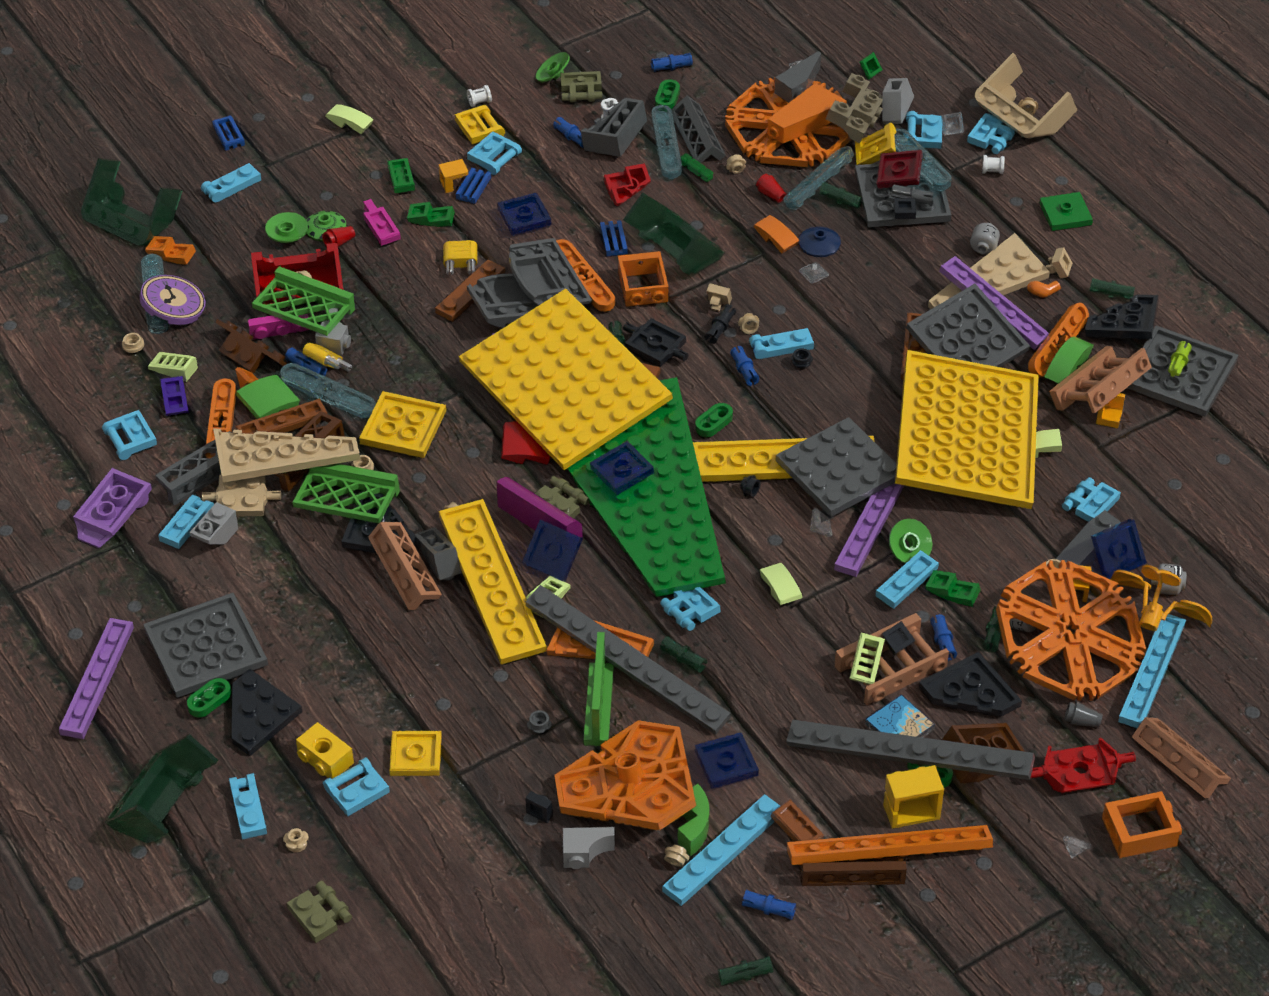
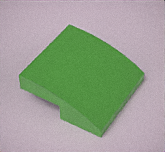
(267, 396)

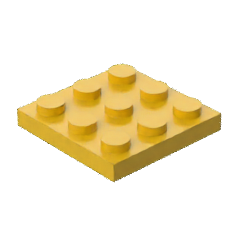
(402, 424)

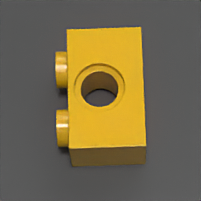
(324, 751)

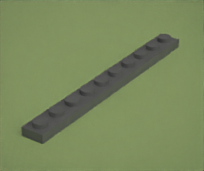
(629, 660)
(911, 749)

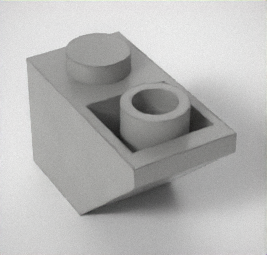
(896, 100)
(217, 525)

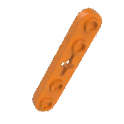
(601, 295)
(1067, 327)
(221, 405)

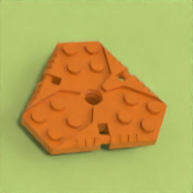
(634, 779)

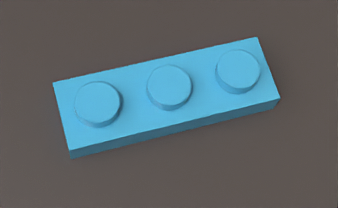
(906, 579)

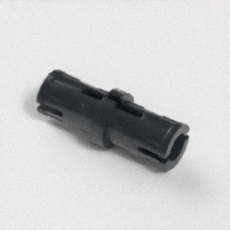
(720, 324)

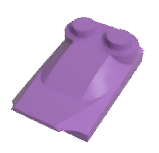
(110, 507)

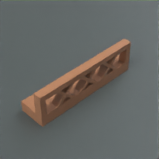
(400, 564)
(1179, 756)

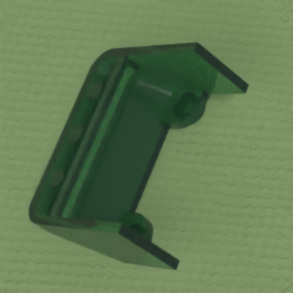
(105, 207)
(674, 234)
(158, 788)

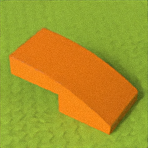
(777, 232)
(169, 251)

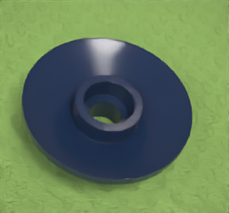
(819, 241)

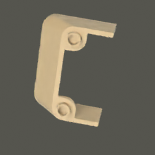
(998, 95)

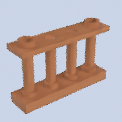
(1100, 379)
(894, 681)

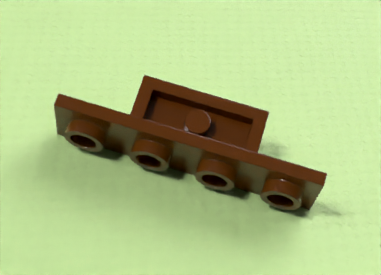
(243, 350)

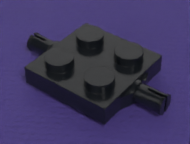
(655, 342)

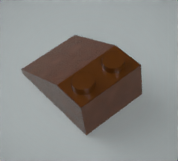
(989, 735)

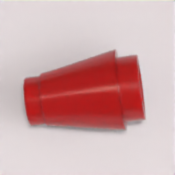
(769, 186)
(338, 235)

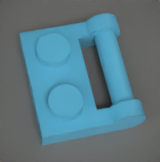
(931, 129)
(491, 147)
(136, 431)
(360, 792)

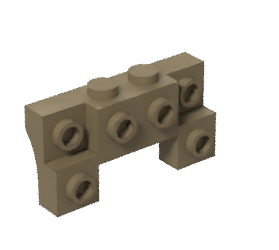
(863, 111)

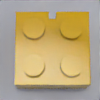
(913, 796)

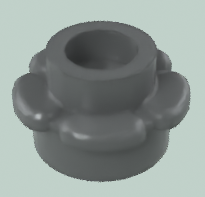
(539, 717)

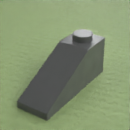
(798, 78)
(1081, 548)
(439, 553)

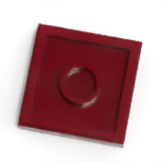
(899, 169)

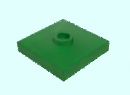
(1066, 211)

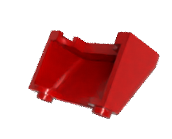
(320, 265)

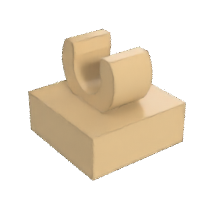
(1060, 263)
(718, 295)

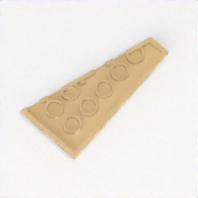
(1005, 269)
(274, 452)

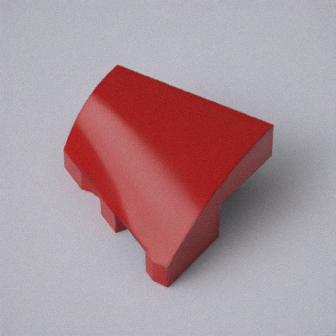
(626, 183)

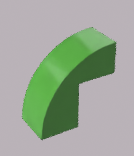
(1069, 356)
(694, 832)

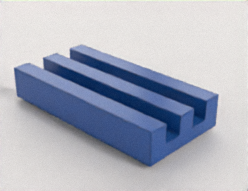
(232, 142)
(475, 176)
(612, 227)

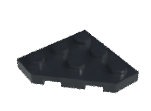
(1128, 320)
(358, 530)
(971, 687)
(259, 711)

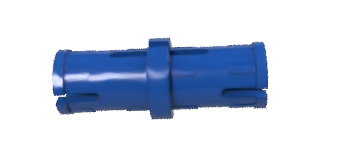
(671, 62)
(569, 130)
(299, 358)
(744, 365)
(943, 636)
(769, 904)

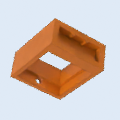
(650, 264)
(1146, 842)

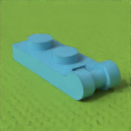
(231, 183)
(781, 343)
(188, 516)
(248, 807)

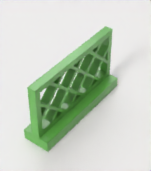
(310, 291)
(350, 479)
(598, 697)

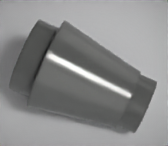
(1082, 715)

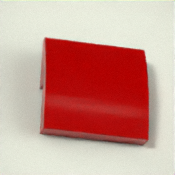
(520, 445)

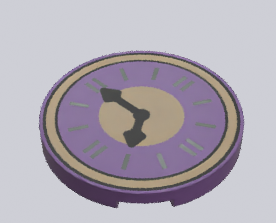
(172, 299)

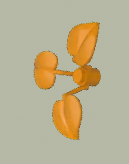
(1153, 613)

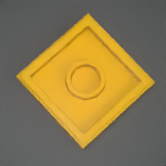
(415, 753)

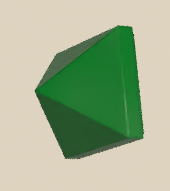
(870, 65)

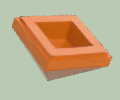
(245, 377)

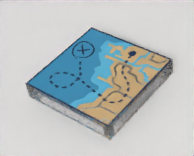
(900, 718)

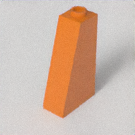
(802, 114)

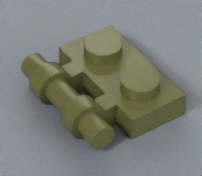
(581, 81)
(555, 497)
(313, 916)

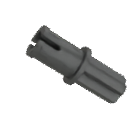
(906, 192)

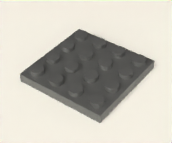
(879, 203)
(968, 330)
(1199, 380)
(839, 466)
(205, 644)

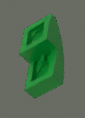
(426, 215)
(948, 587)

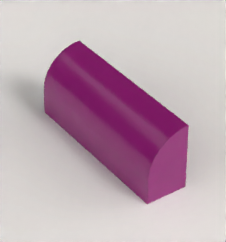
(531, 508)

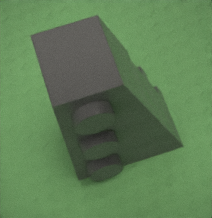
(617, 129)

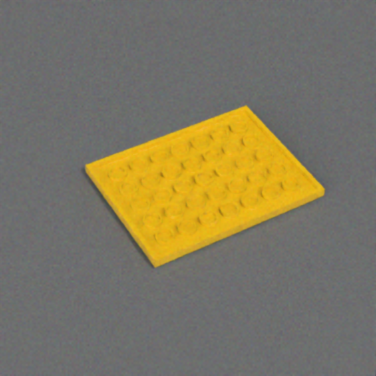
(565, 378)
(968, 429)

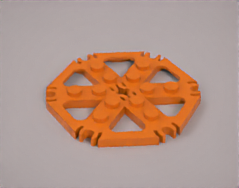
(764, 145)
(1084, 620)

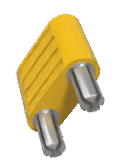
(460, 255)
(325, 356)

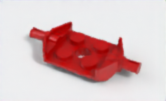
(1098, 760)

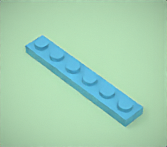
(1152, 671)
(721, 851)

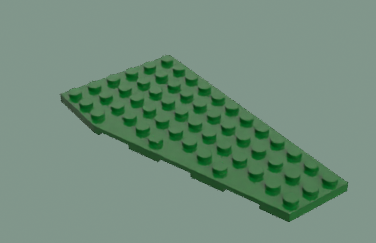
(666, 516)

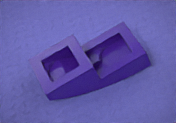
(174, 395)

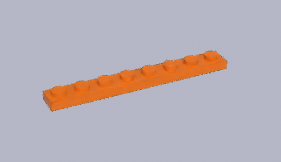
(889, 845)

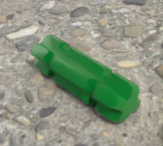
(696, 167)

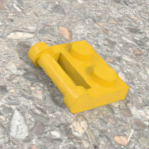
(473, 126)
(872, 146)

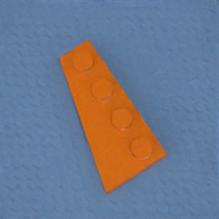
(566, 646)

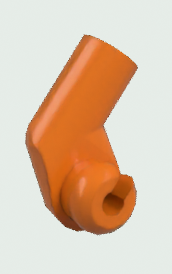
(1043, 290)

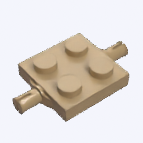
(243, 495)

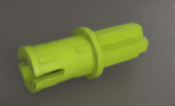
(1179, 359)

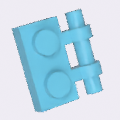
(985, 133)
(1098, 499)
(698, 606)

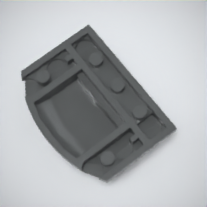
(544, 271)
(500, 299)

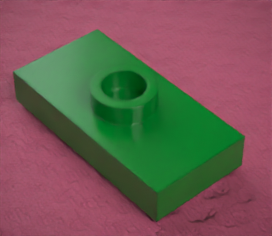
(401, 175)

